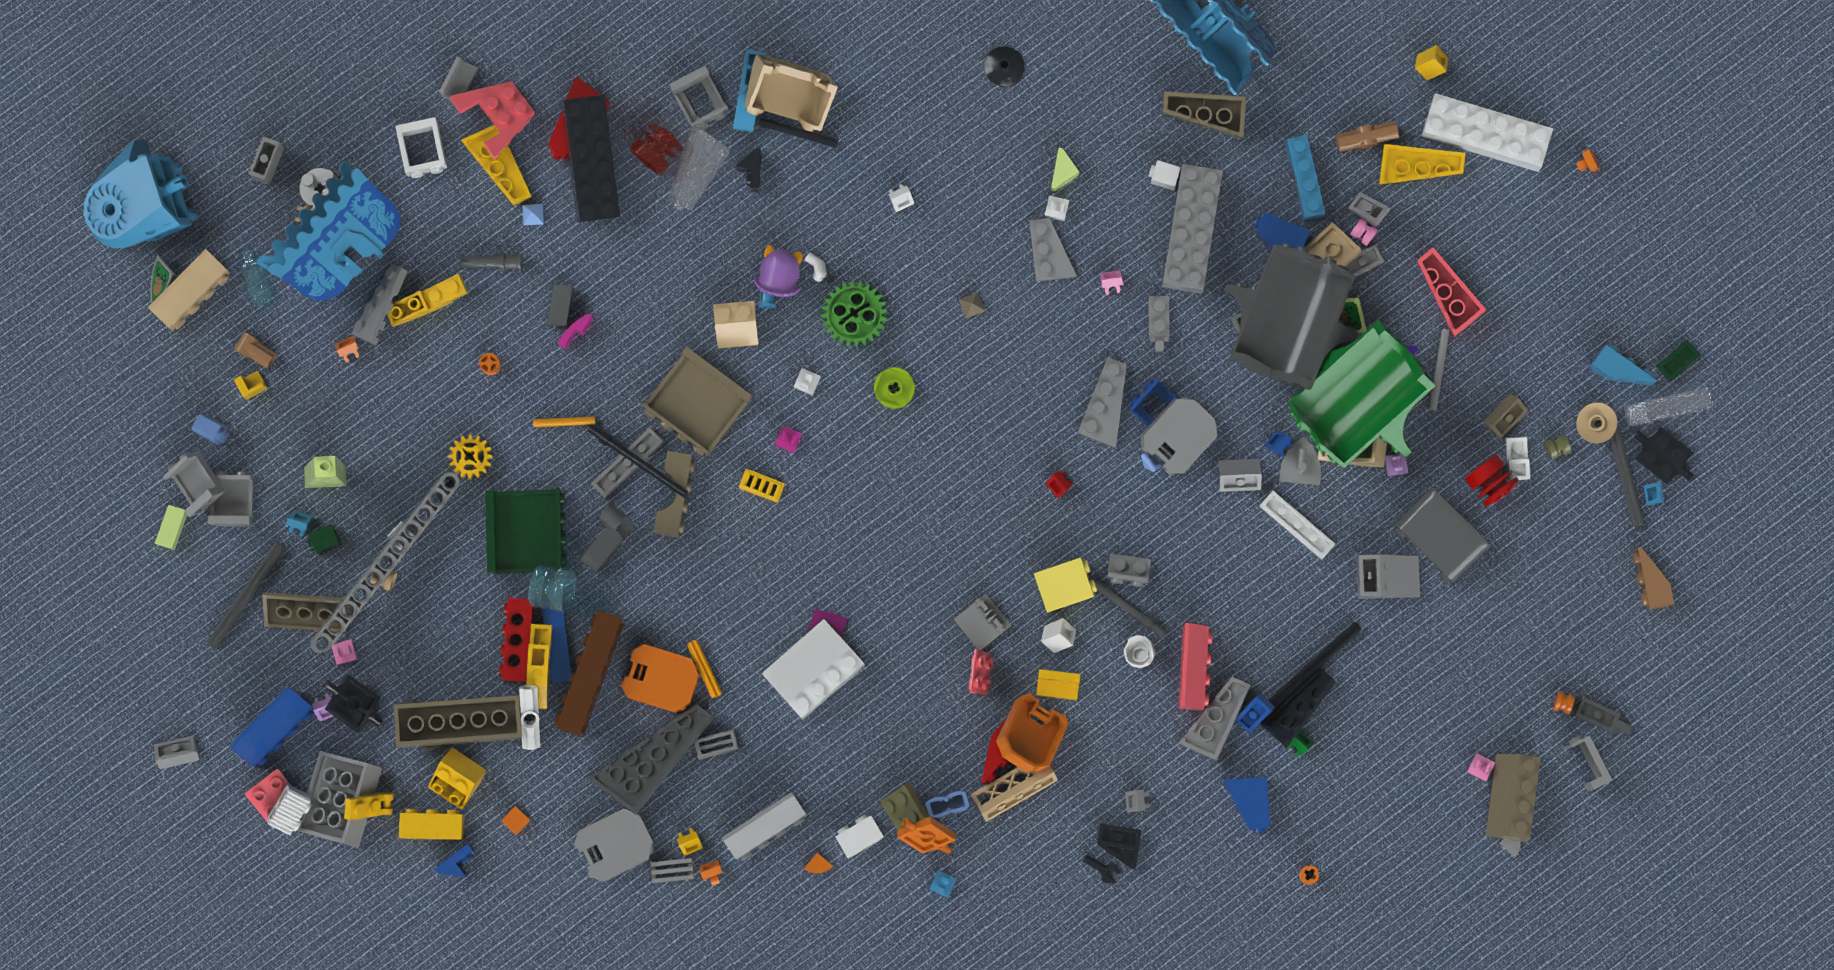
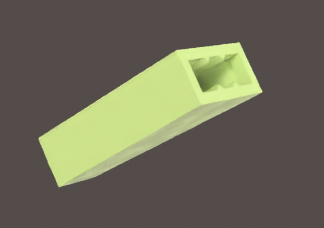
(325, 472)

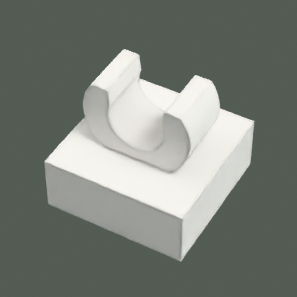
(901, 198)
(1056, 208)
(807, 381)

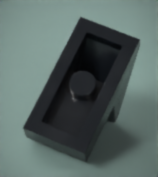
(751, 164)

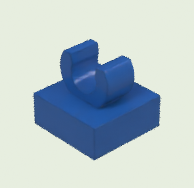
(1278, 442)

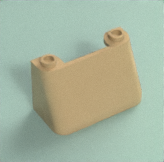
(790, 91)

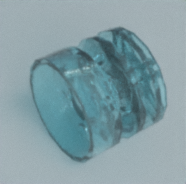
(552, 588)

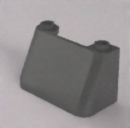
(1442, 535)

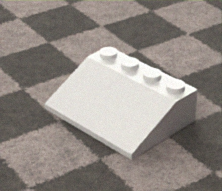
(813, 669)

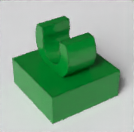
(1302, 743)

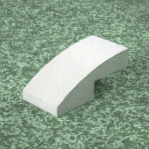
(1517, 457)

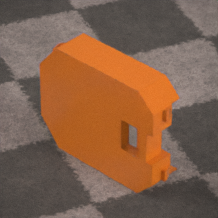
(667, 681)
(1025, 740)

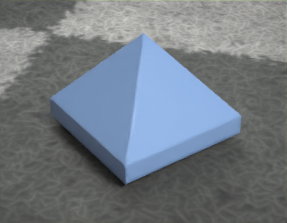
(533, 214)
(1151, 462)

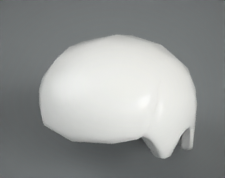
(1139, 651)

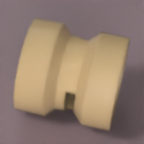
(388, 583)

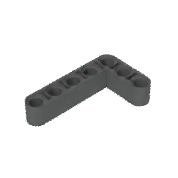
(615, 532)

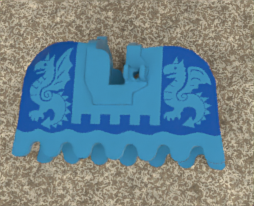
(1230, 46)
(348, 216)

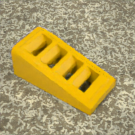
(743, 485)

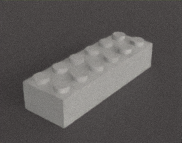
(1192, 228)

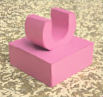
(1111, 279)
(344, 652)
(1480, 767)

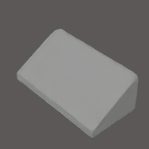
(176, 752)

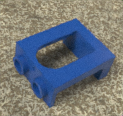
(1151, 388)

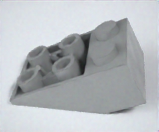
(1388, 576)

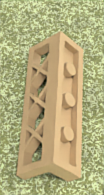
(1015, 794)

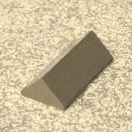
(300, 611)

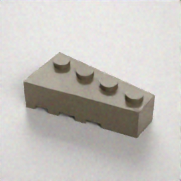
(1209, 111)

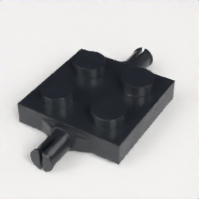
(1663, 455)
(352, 703)

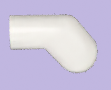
(819, 266)

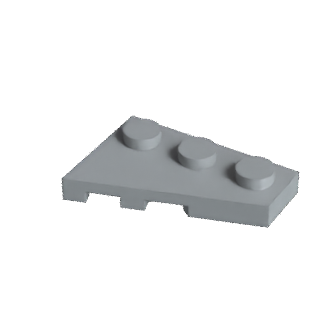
(1048, 252)

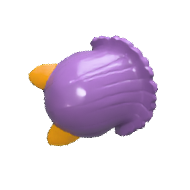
(779, 272)

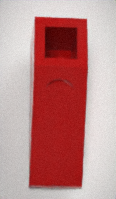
(994, 758)

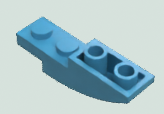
(743, 120)

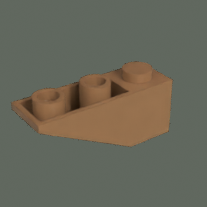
(1655, 586)

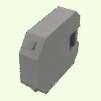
(1185, 429)
(621, 841)

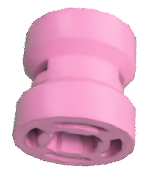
(1359, 230)

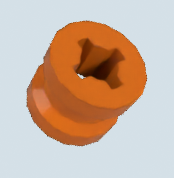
(490, 360)
(1563, 702)

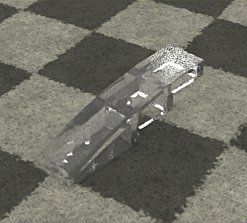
(1668, 407)

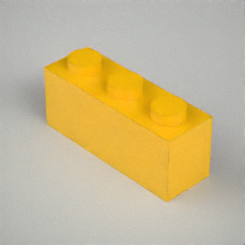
(431, 825)

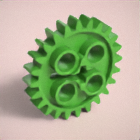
(865, 329)

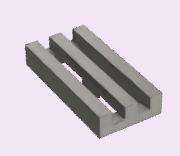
(703, 756)
(654, 872)

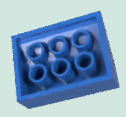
(272, 727)

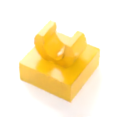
(689, 843)

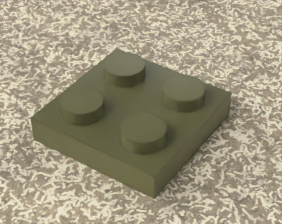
(904, 804)

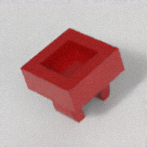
(1058, 484)

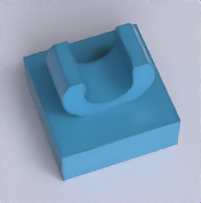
(299, 521)
(943, 884)

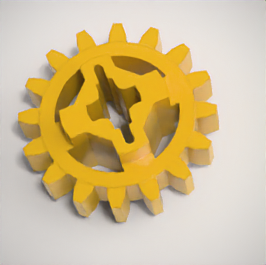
(464, 463)

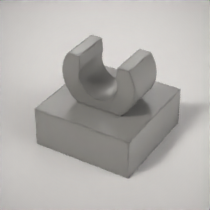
(1135, 801)

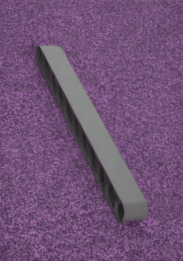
(376, 567)

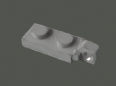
(1158, 321)

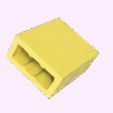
(1065, 584)

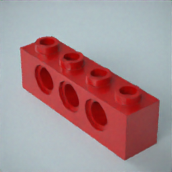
(516, 607)

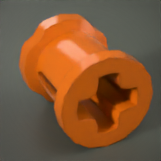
(1315, 874)

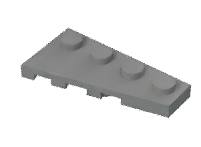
(380, 304)
(1104, 409)
(1214, 725)

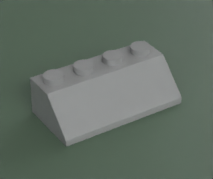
(764, 826)

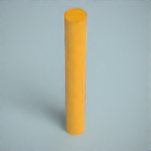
(564, 421)

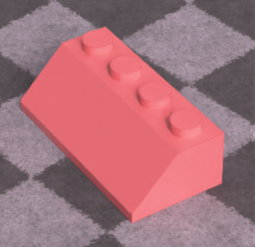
(1194, 666)

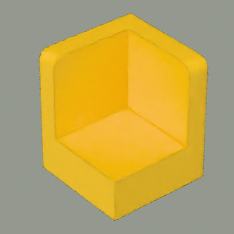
(1431, 62)
(251, 385)

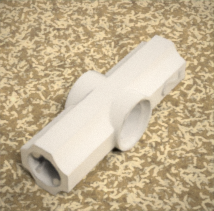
(529, 705)

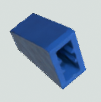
(1277, 231)
(1251, 801)

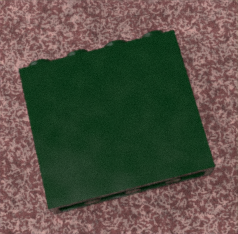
(524, 530)

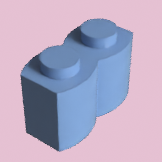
(210, 429)
(953, 803)

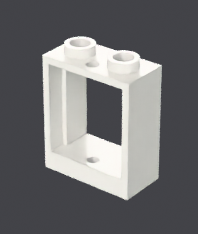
(416, 128)

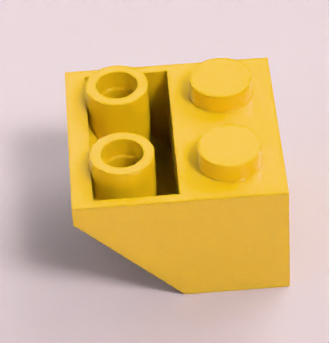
(456, 778)

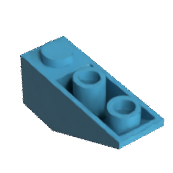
(1618, 368)

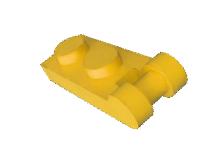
(368, 806)

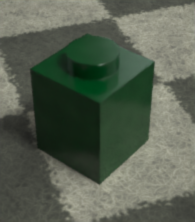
(323, 539)

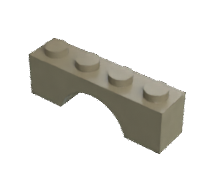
(669, 520)

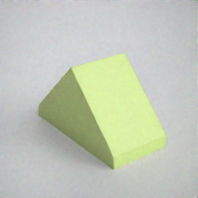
(1064, 170)

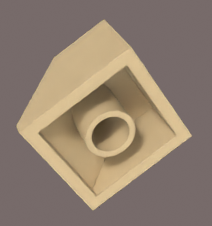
(736, 324)

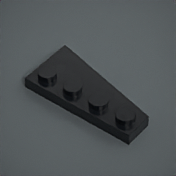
(1294, 712)

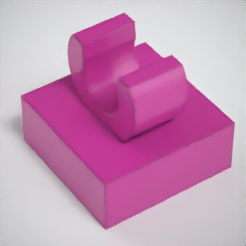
(788, 439)

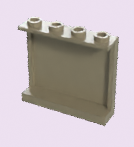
(697, 402)

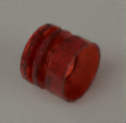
(656, 148)

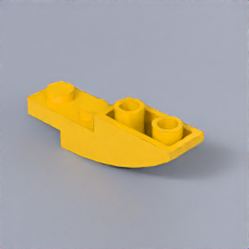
(427, 301)
(539, 661)

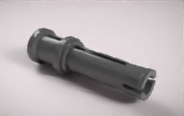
(502, 262)

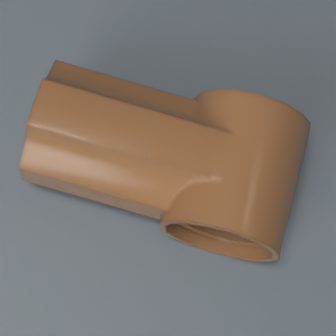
(251, 348)

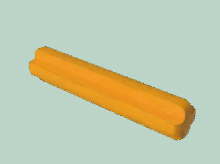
(704, 669)

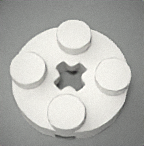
(310, 182)

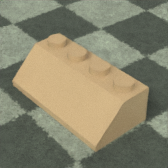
(189, 290)

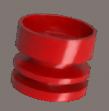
(1492, 480)

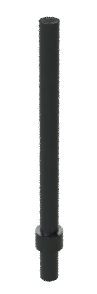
(607, 440)

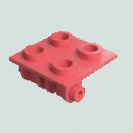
(981, 666)
(267, 792)

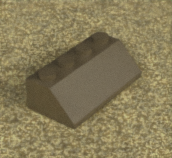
(1513, 797)

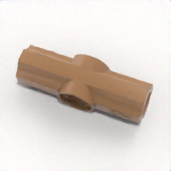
(1366, 136)

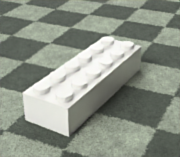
(1487, 132)

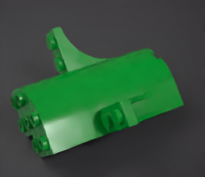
(1362, 396)

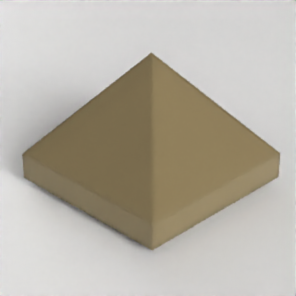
(971, 305)

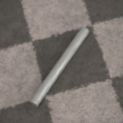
(1439, 369)

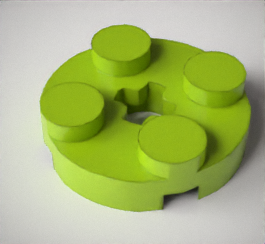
(889, 377)

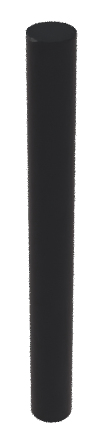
(798, 132)

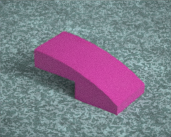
(579, 326)

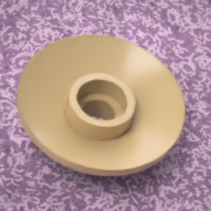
(1589, 416)

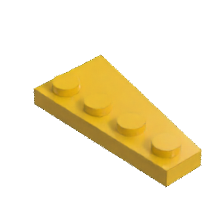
(1414, 163)
(501, 170)

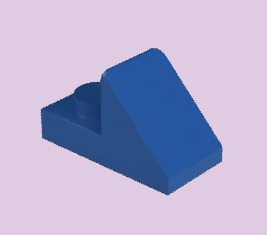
(1254, 713)
(451, 866)

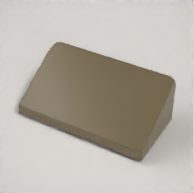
(1505, 416)

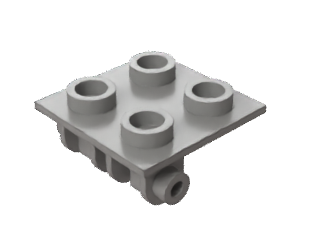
(982, 622)

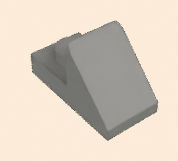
(1369, 209)

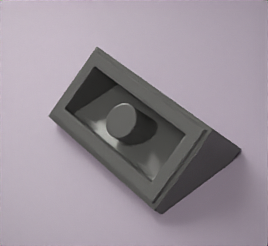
(560, 306)

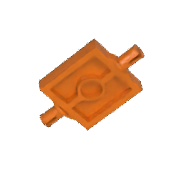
(926, 835)

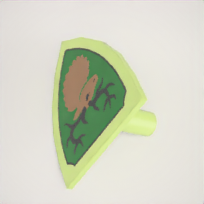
(1353, 315)

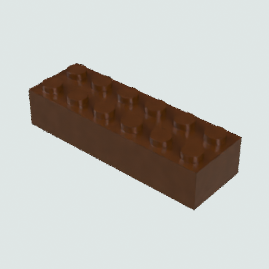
(589, 674)

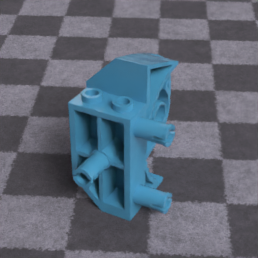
(137, 199)

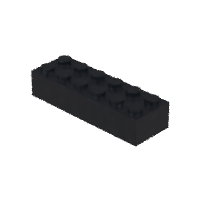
(590, 158)

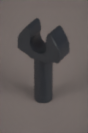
(1102, 868)

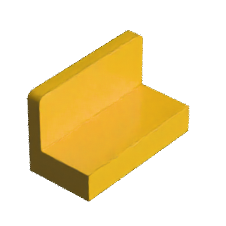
(1058, 684)

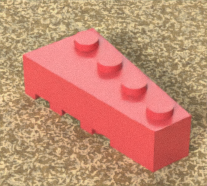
(1452, 296)

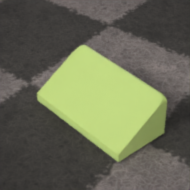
(171, 527)

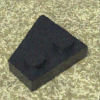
(1120, 843)

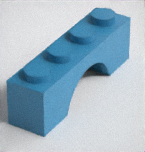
(1306, 179)

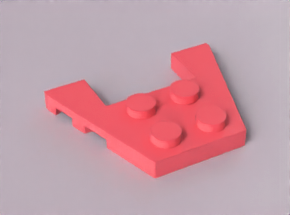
(504, 108)

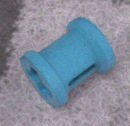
(766, 300)

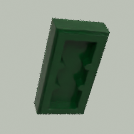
(1678, 360)

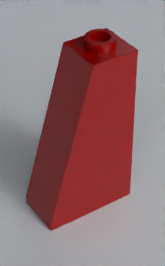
(557, 143)

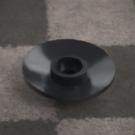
(1004, 76)

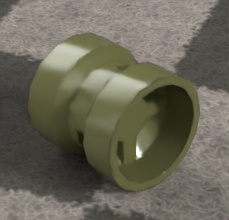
(1557, 447)

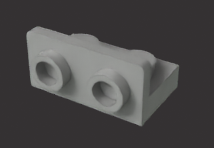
(1128, 569)

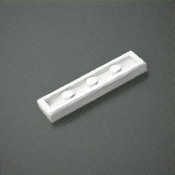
(1297, 525)

